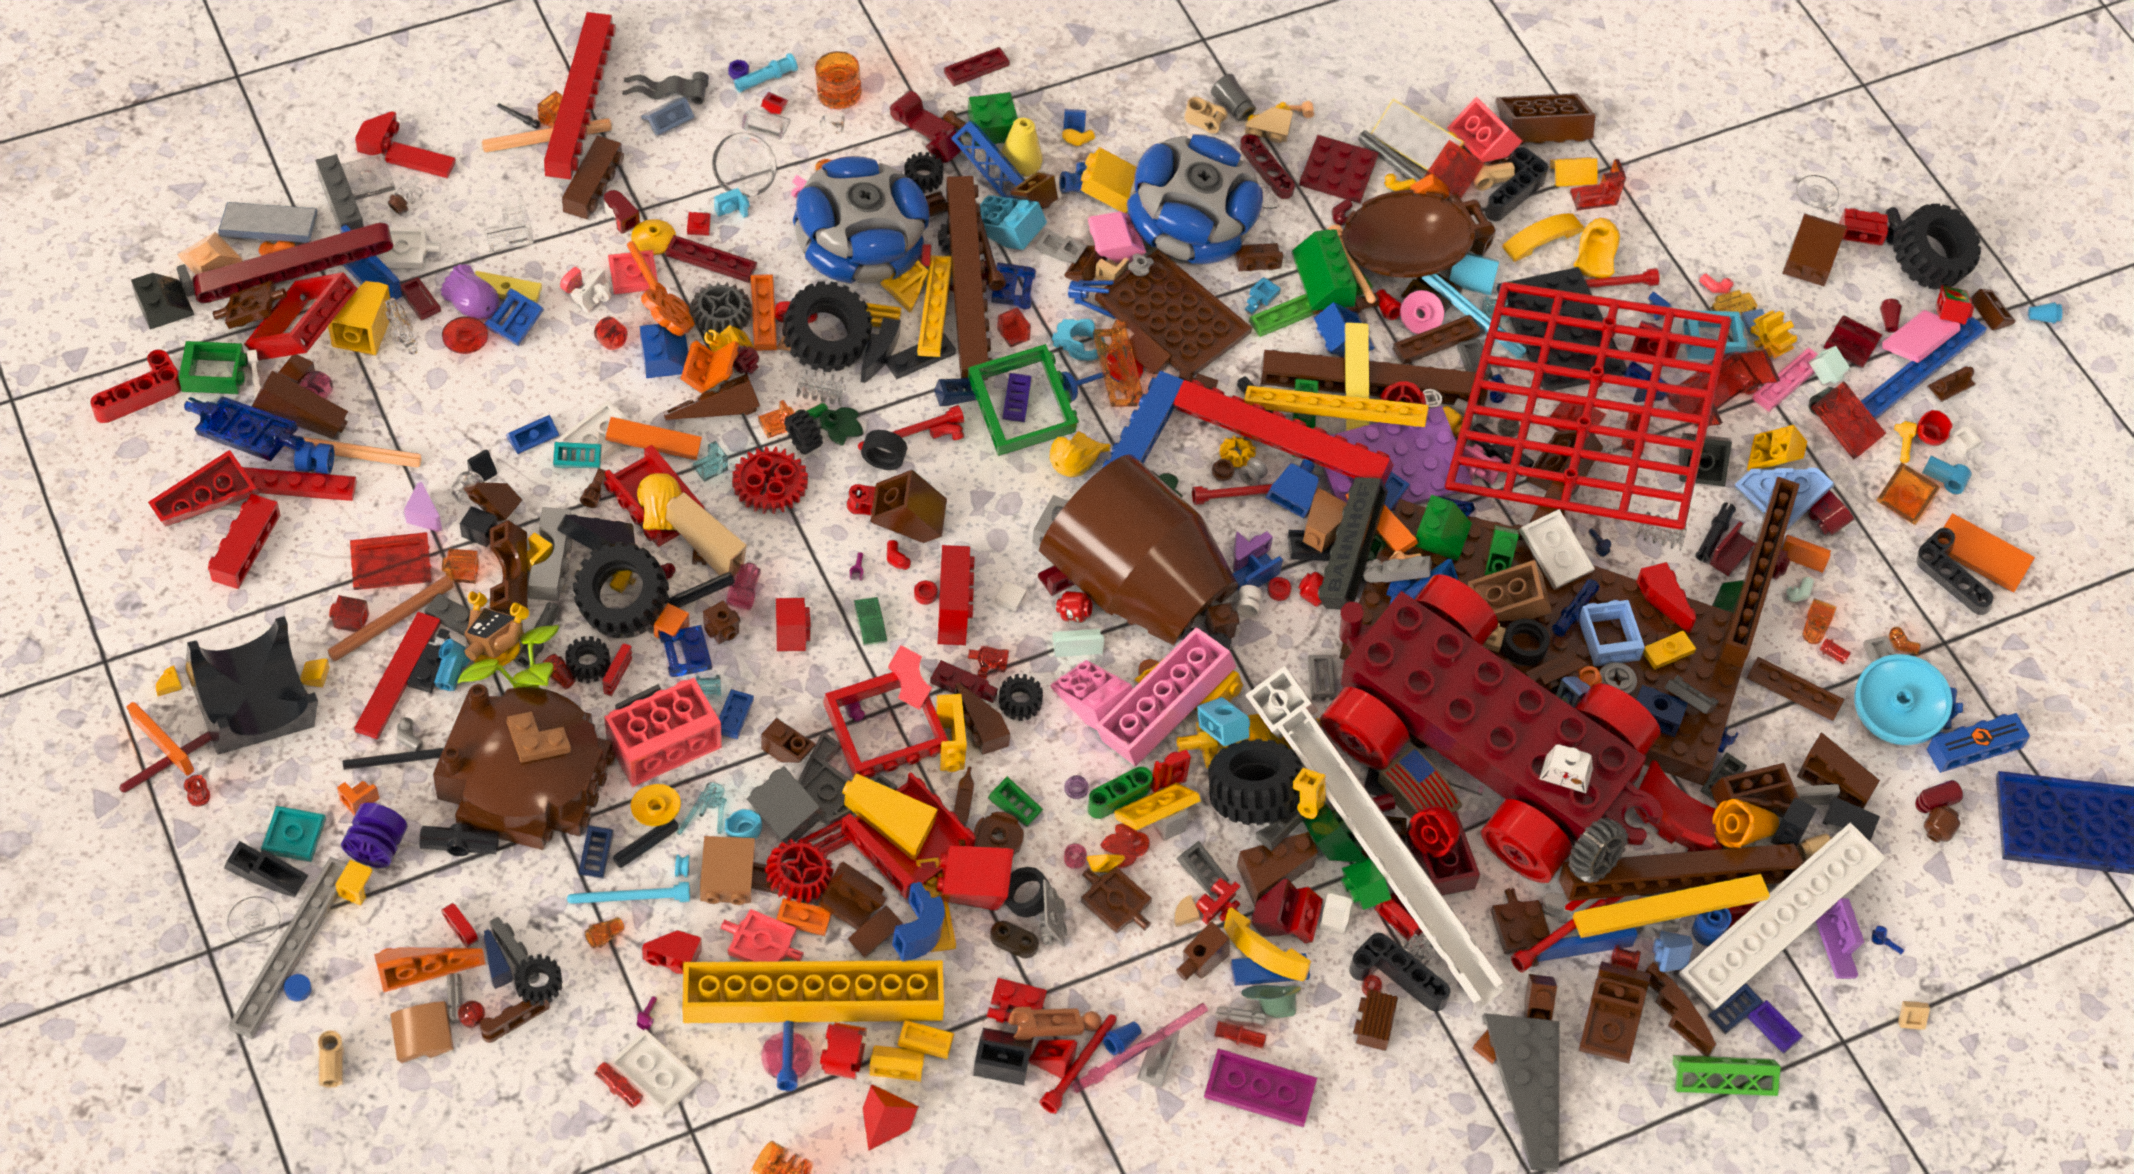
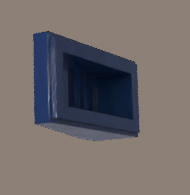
(945, 391)
(598, 832)
(498, 966)
(1749, 995)

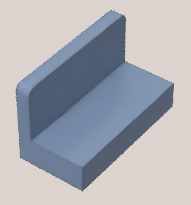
(669, 115)

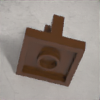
(852, 896)

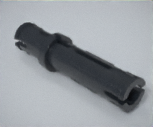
(1719, 525)

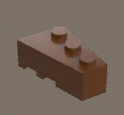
(1832, 765)
(1763, 787)
(1265, 868)

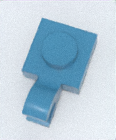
(1262, 292)

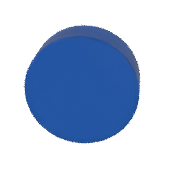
(297, 987)

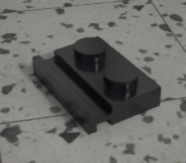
(1303, 551)

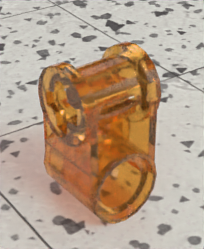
(1818, 621)

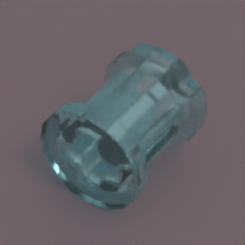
(1489, 304)
(710, 685)

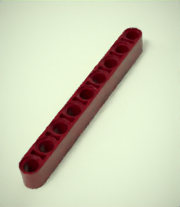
(293, 262)

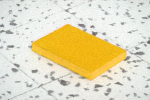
(1156, 806)

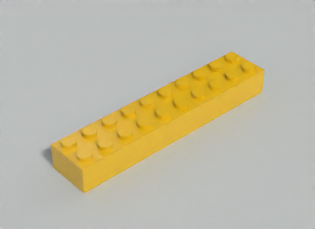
(812, 991)

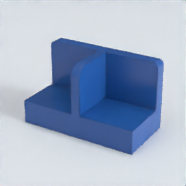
(1258, 571)

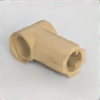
(1493, 174)
(330, 1060)

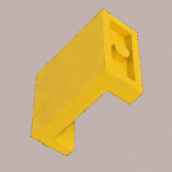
(950, 713)

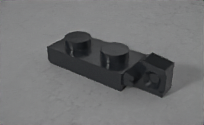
(428, 664)

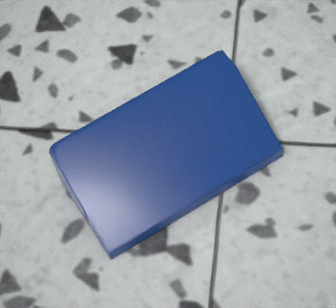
(532, 434)

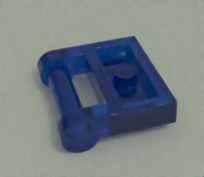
(1007, 294)
(693, 648)

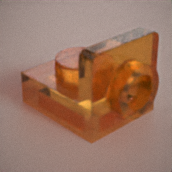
(549, 108)
(773, 422)

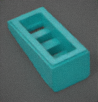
(558, 453)

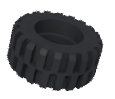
(1954, 235)
(837, 302)
(604, 565)
(1254, 781)

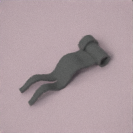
(692, 87)

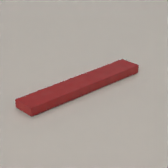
(396, 676)

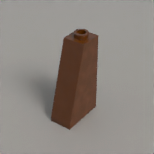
(300, 405)

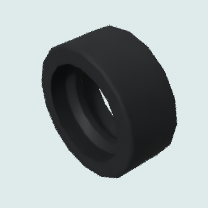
(886, 440)
(1529, 627)
(1018, 878)

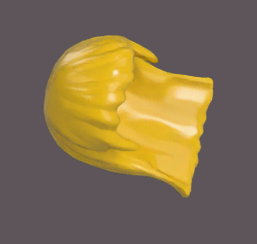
(1598, 249)
(1076, 455)
(654, 495)

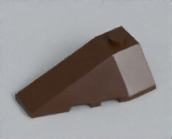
(732, 399)

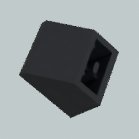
(1002, 1057)

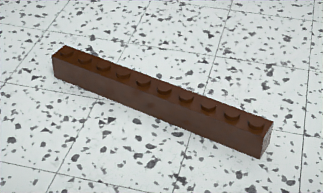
(967, 272)
(1284, 368)
(1759, 572)
(1684, 871)

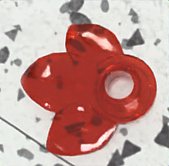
(1122, 844)

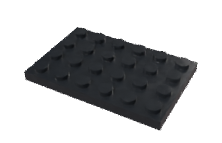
(1571, 281)

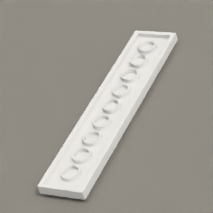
(1783, 917)

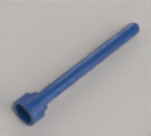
(787, 1078)

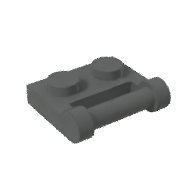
(1691, 695)

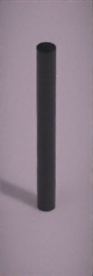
(392, 758)

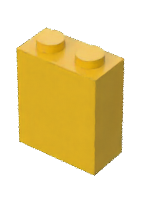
(1108, 179)

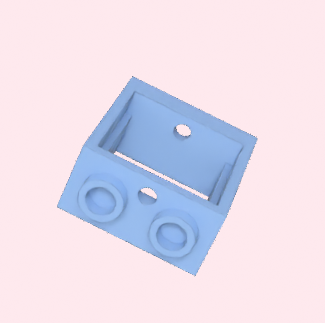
(1615, 652)

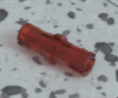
(618, 1084)

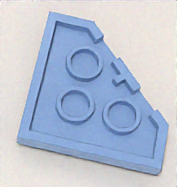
(1758, 484)

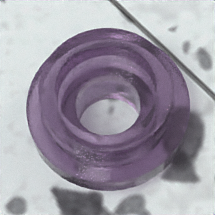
(1076, 781)

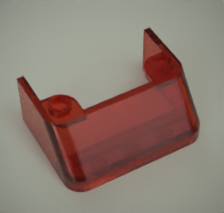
(1738, 374)

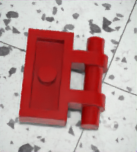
(1011, 995)

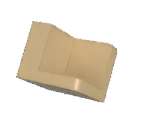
(1110, 270)

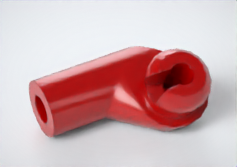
(896, 558)

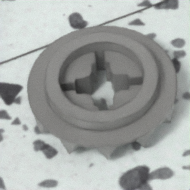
(1624, 674)

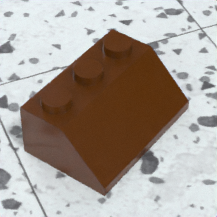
(1560, 463)

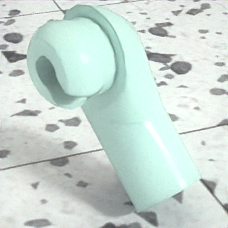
(1802, 593)

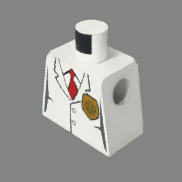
(1568, 768)

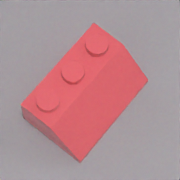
(1484, 132)

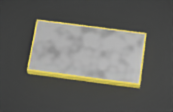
(1412, 135)

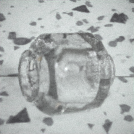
(463, 479)

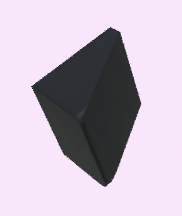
(482, 465)

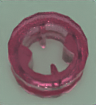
(1070, 851)

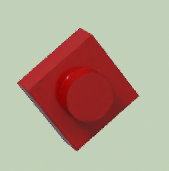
(774, 103)
(698, 223)

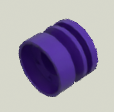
(374, 835)

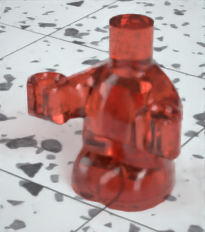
(989, 658)

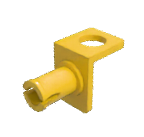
(730, 334)

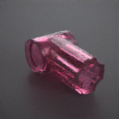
(743, 591)

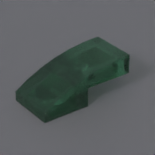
(870, 621)

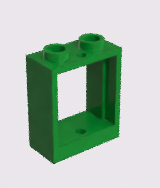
(213, 352)

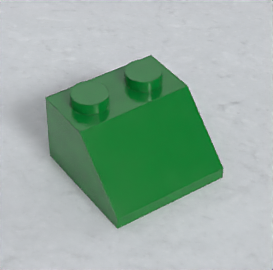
(1443, 528)

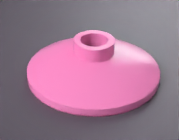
(1428, 304)

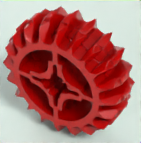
(810, 864)

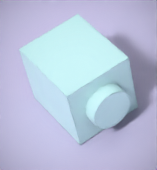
(1829, 365)

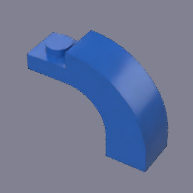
(923, 934)

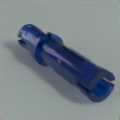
(1571, 614)

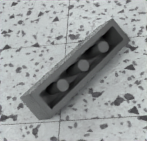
(338, 192)

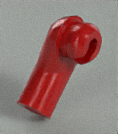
(945, 429)

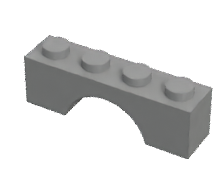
(547, 578)

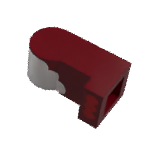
(622, 210)

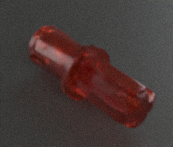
(1239, 1034)

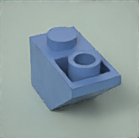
(1672, 951)

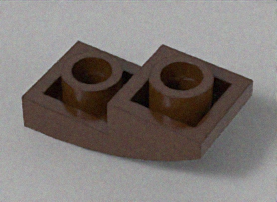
(875, 931)

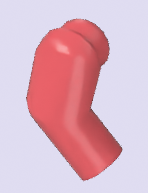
(1716, 287)

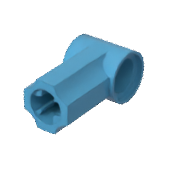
(1954, 477)
(451, 665)

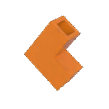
(1431, 184)

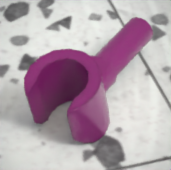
(857, 568)
(645, 1021)

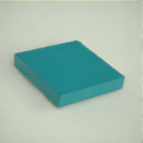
(293, 833)

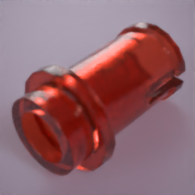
(1834, 651)

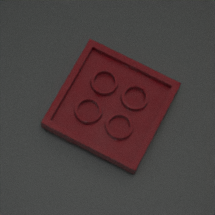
(1338, 169)

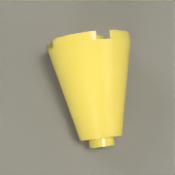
(1023, 147)

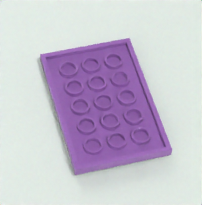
(1418, 456)

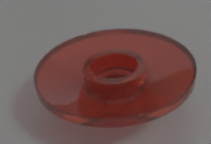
(465, 328)

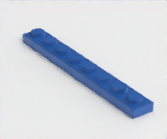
(1916, 373)

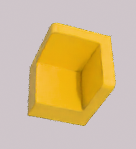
(539, 550)
(352, 882)

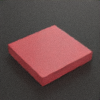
(627, 275)

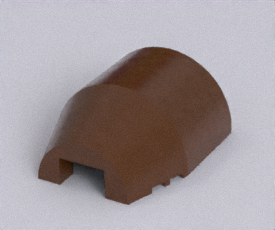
(1139, 550)

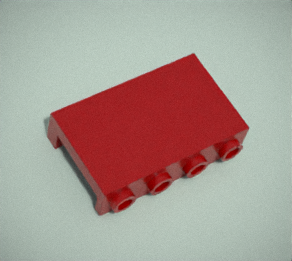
(625, 487)

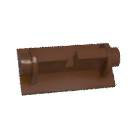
(1953, 383)

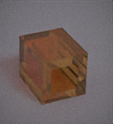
(461, 565)

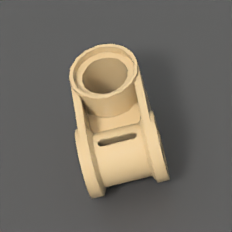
(1203, 114)

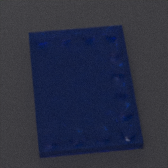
(2066, 822)

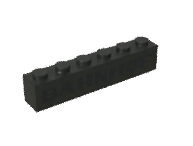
(1352, 542)

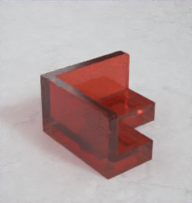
(1601, 195)

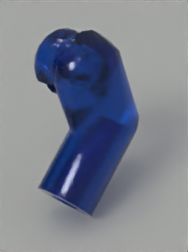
(1495, 396)

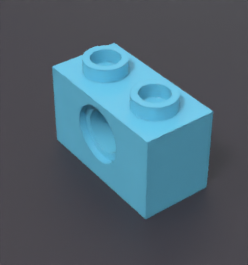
(1223, 721)

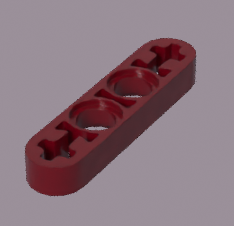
(1270, 164)

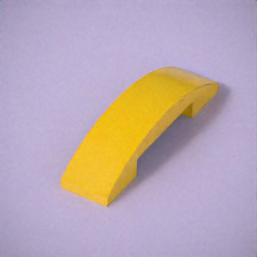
(1542, 232)
(1287, 964)

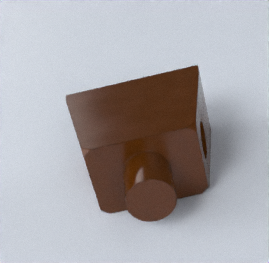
(1204, 952)

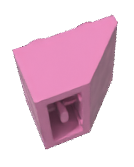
(1115, 236)

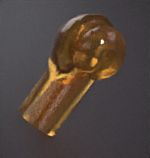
(1901, 641)

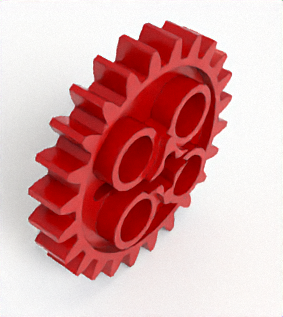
(751, 479)

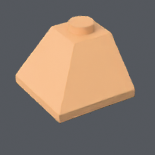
(209, 254)

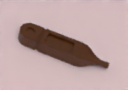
(964, 797)

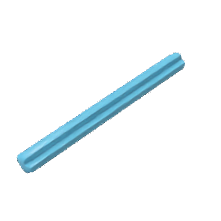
(1469, 308)

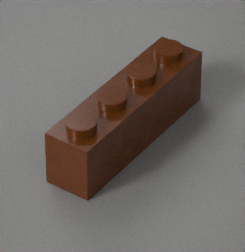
(592, 177)

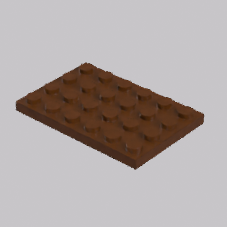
(1175, 313)

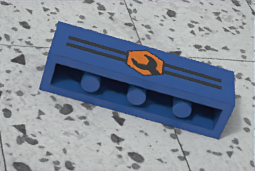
(1978, 742)

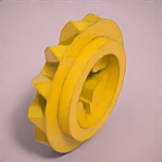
(1227, 451)

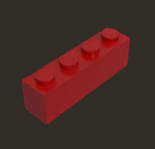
(244, 541)

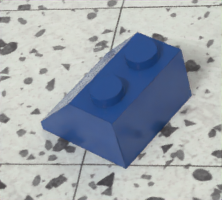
(1332, 327)
(662, 351)

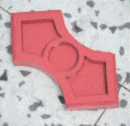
(913, 687)

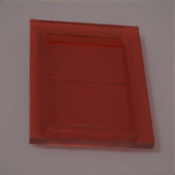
(390, 561)

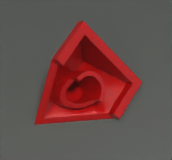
(886, 1116)

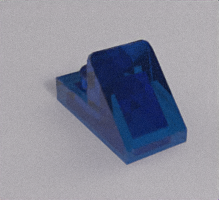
(1637, 371)

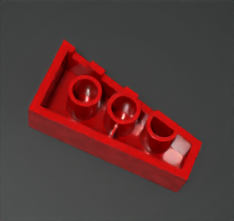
(205, 490)
(955, 594)

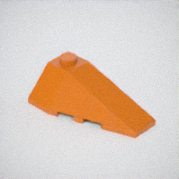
(414, 965)

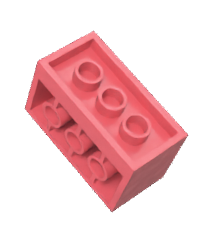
(663, 731)

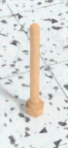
(1355, 269)

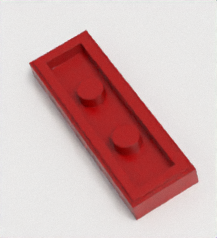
(420, 159)

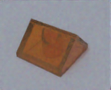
(1909, 493)

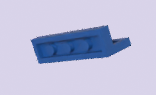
(991, 151)
(373, 270)

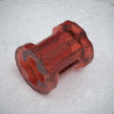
(201, 792)
(1625, 957)

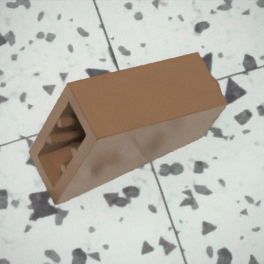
(1323, 520)

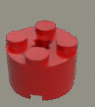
(844, 1050)

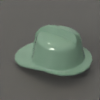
(1274, 1000)

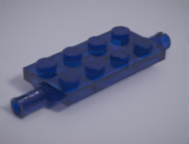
(244, 427)

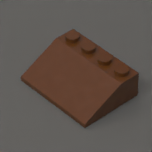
(1547, 117)

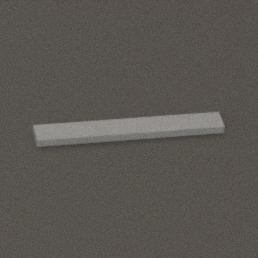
(288, 951)

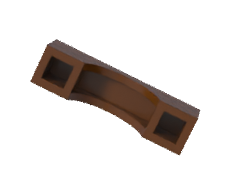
(510, 548)

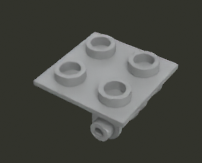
(1052, 923)

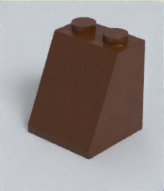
(909, 507)

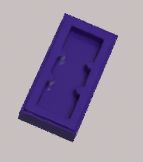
(1775, 1026)

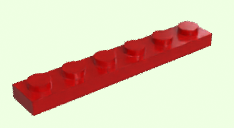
(303, 484)

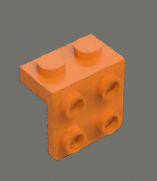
(708, 368)

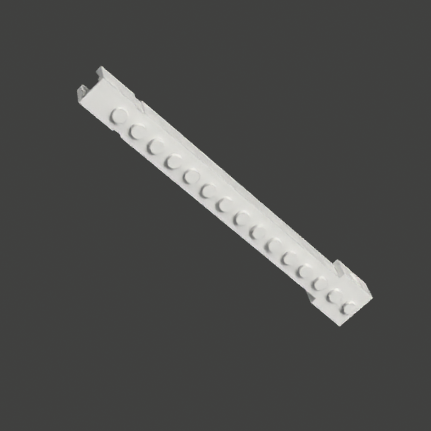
(1290, 715)

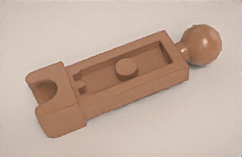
(1052, 1022)

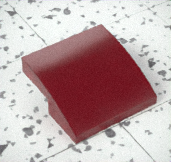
(1853, 340)

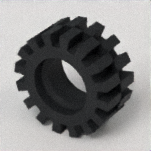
(928, 163)
(803, 431)
(587, 647)
(1020, 685)
(543, 992)

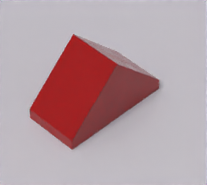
(1054, 1056)

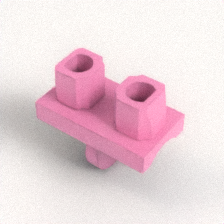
(1478, 452)

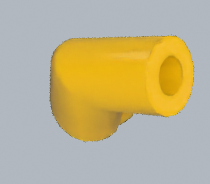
(1395, 185)

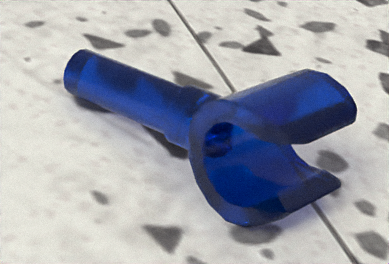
(1727, 740)
(1879, 937)

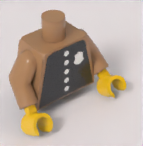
(490, 630)

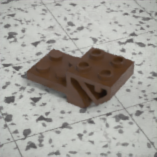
(1614, 1012)

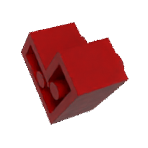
(792, 624)

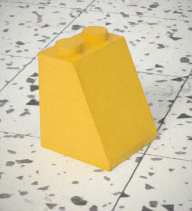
(362, 320)

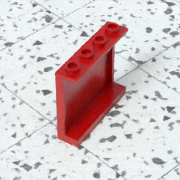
(892, 862)

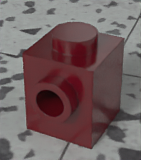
(944, 146)

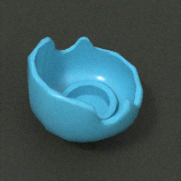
(743, 824)

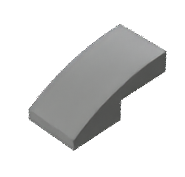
(1060, 248)

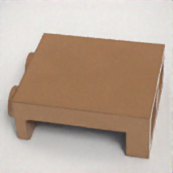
(727, 870)

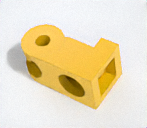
(1312, 792)

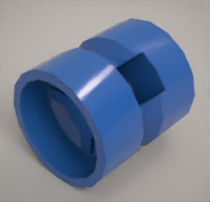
(318, 458)
(1711, 926)

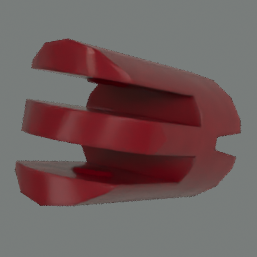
(1939, 795)

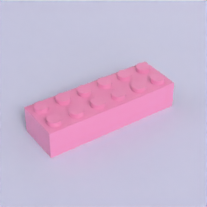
(1166, 696)

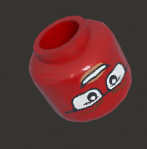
(1074, 607)

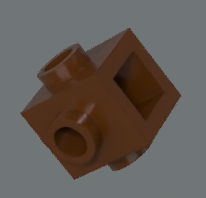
(721, 622)

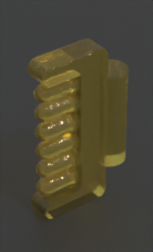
(1734, 300)

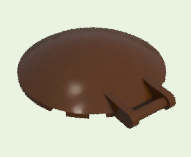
(1413, 233)

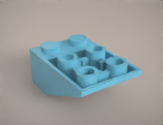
(1011, 220)

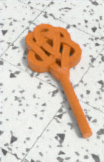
(665, 308)

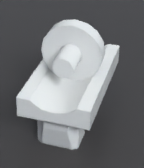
(595, 289)

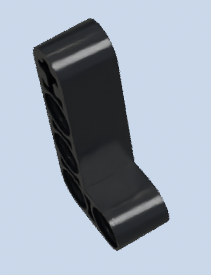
(1528, 178)
(1958, 574)
(1401, 975)

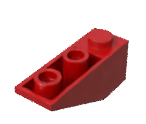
(1663, 592)

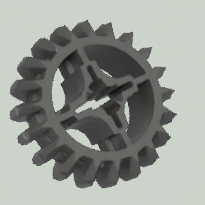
(718, 303)
(1598, 850)

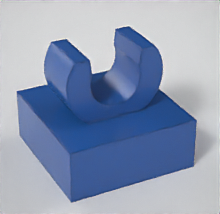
(1074, 119)
(1655, 299)

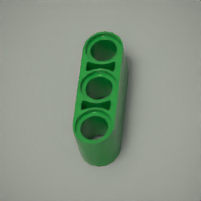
(1125, 783)

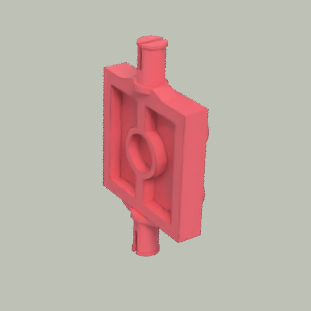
(761, 939)

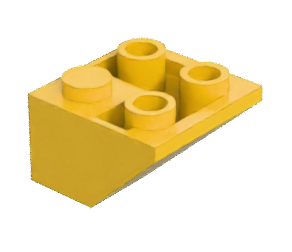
(1776, 447)

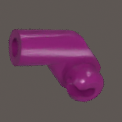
(854, 711)

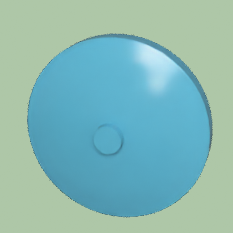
(1903, 699)

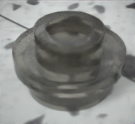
(1504, 425)

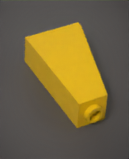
(891, 813)

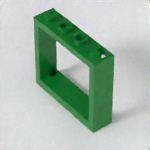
(1015, 361)

